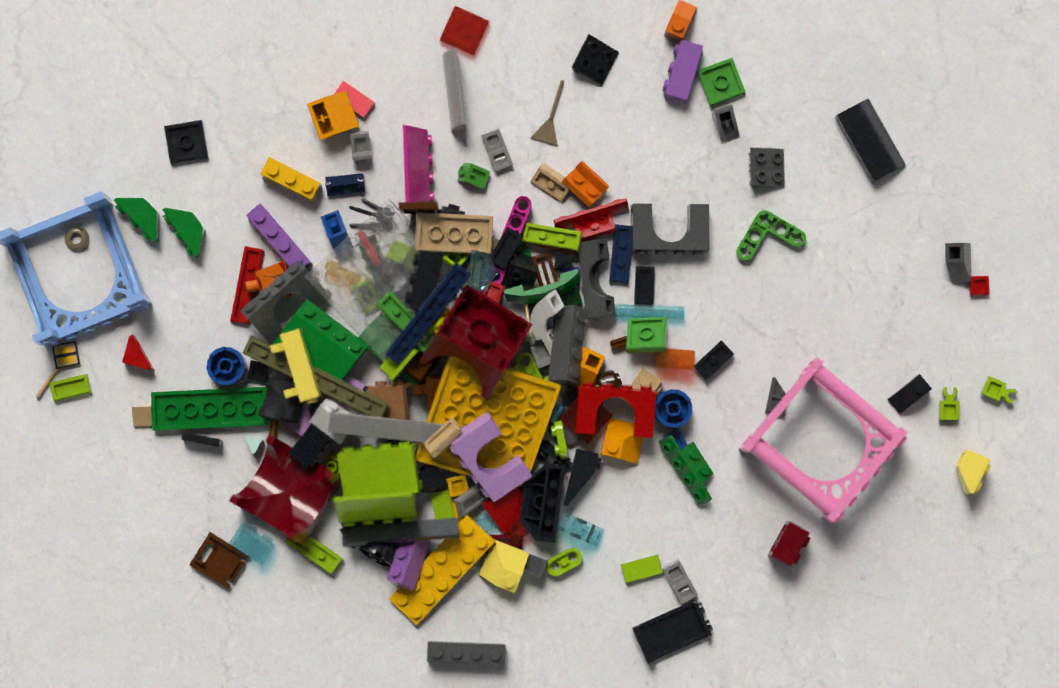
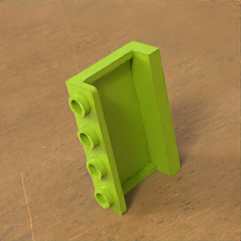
(379, 469)

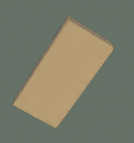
(443, 437)

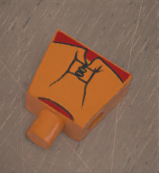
(265, 277)

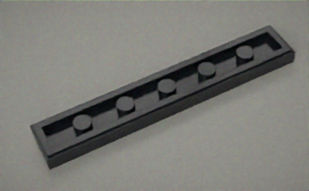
(400, 532)

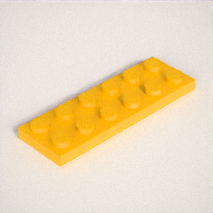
(443, 570)

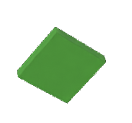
(721, 82)
(646, 335)

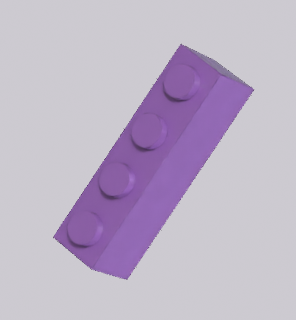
(277, 236)

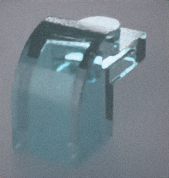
(580, 529)

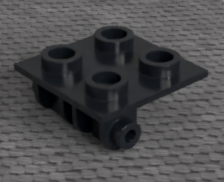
(594, 59)

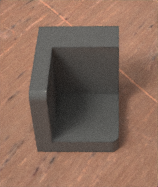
(535, 566)

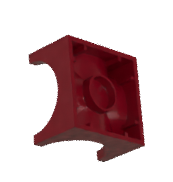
(480, 335)
(287, 493)

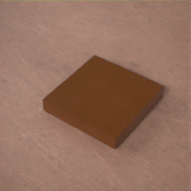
(414, 207)

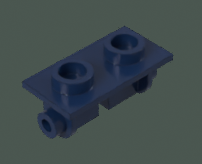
(345, 184)

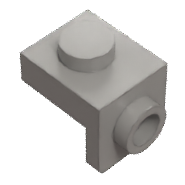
(360, 146)

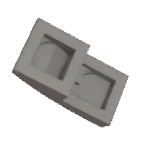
(496, 149)
(679, 581)

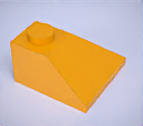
(620, 442)

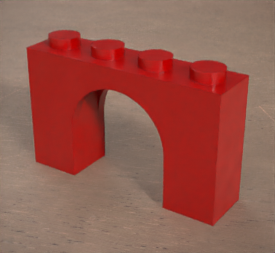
(592, 396)

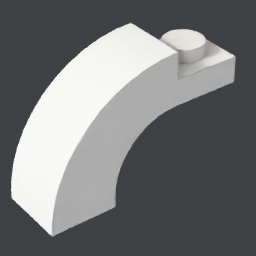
(543, 318)

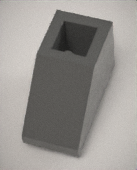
(958, 261)

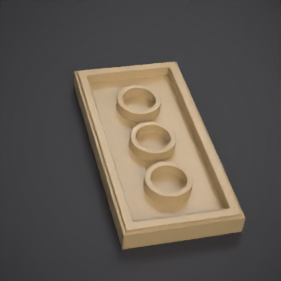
(453, 233)

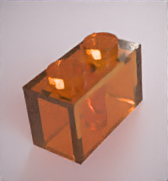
(675, 359)

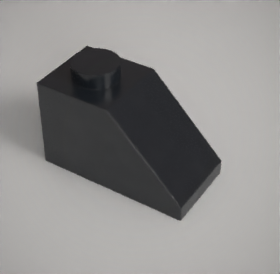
(909, 393)

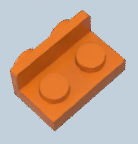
(585, 184)

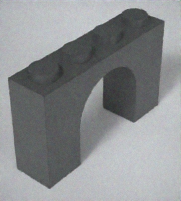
(645, 239)
(261, 309)

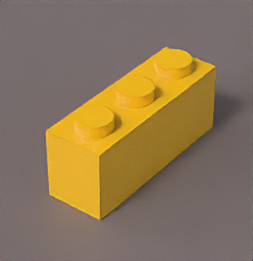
(290, 179)

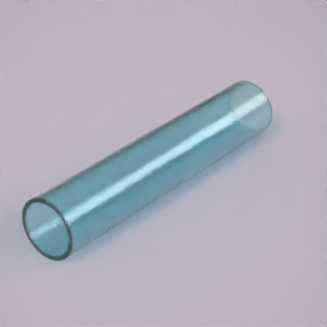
(649, 311)

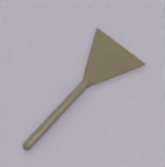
(546, 132)

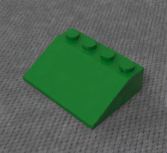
(327, 341)

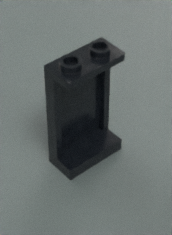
(672, 630)

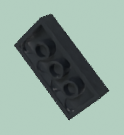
(870, 140)

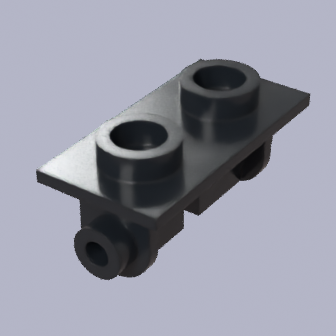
(546, 454)

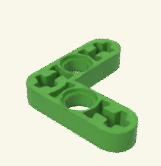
(763, 229)

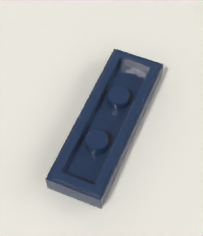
(621, 254)

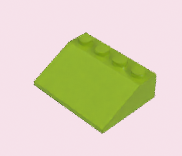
(376, 507)

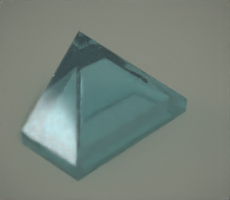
(482, 270)

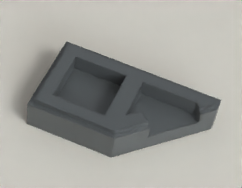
(775, 395)

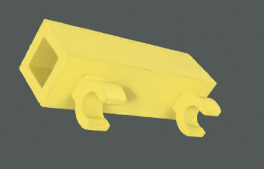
(300, 365)

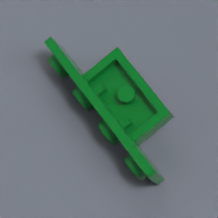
(690, 466)

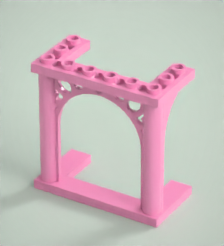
(830, 506)

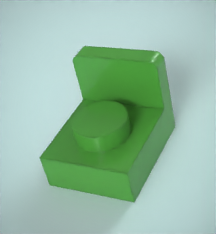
(473, 175)

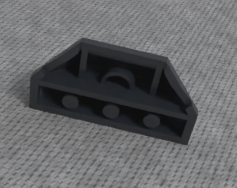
(542, 502)

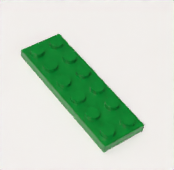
(207, 408)

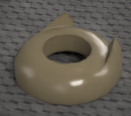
(84, 238)

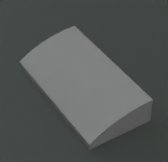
(454, 90)

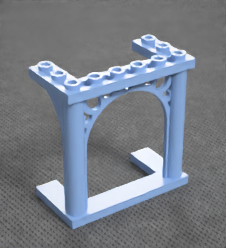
(47, 330)

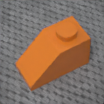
(680, 20)

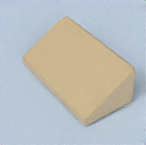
(550, 182)

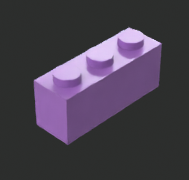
(682, 70)
(408, 563)

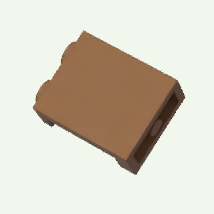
(394, 394)

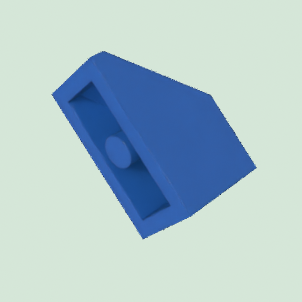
(334, 228)

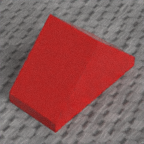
(135, 355)

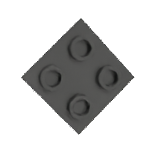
(767, 167)

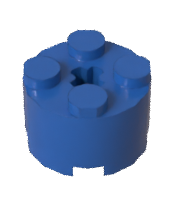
(237, 369)
(683, 404)

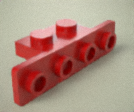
(594, 221)

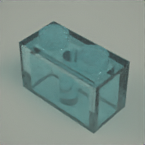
(252, 543)

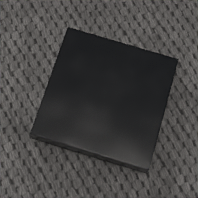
(186, 141)

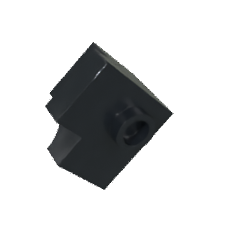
(521, 271)

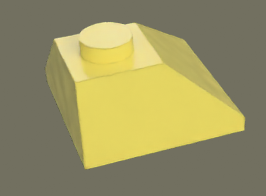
(504, 565)

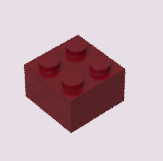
(789, 543)

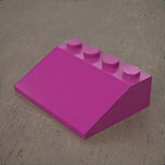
(417, 164)

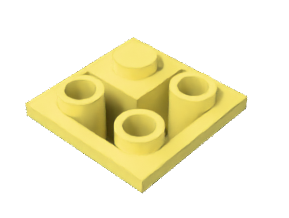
(971, 469)

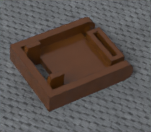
(222, 562)

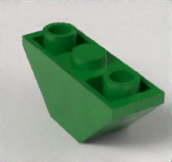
(140, 215)
(187, 228)

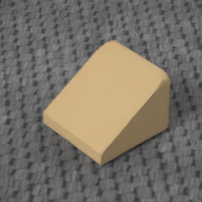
(142, 416)

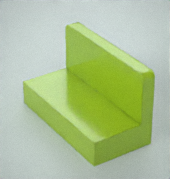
(393, 369)

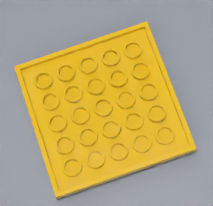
(517, 405)

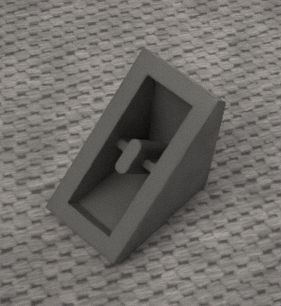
(725, 123)

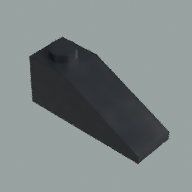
(582, 470)

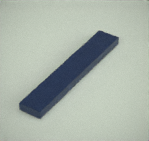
(428, 313)

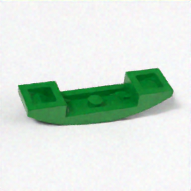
(518, 296)

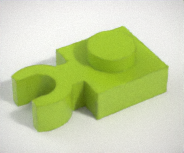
(996, 389)
(949, 408)

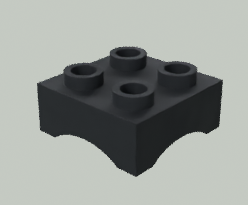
(278, 407)

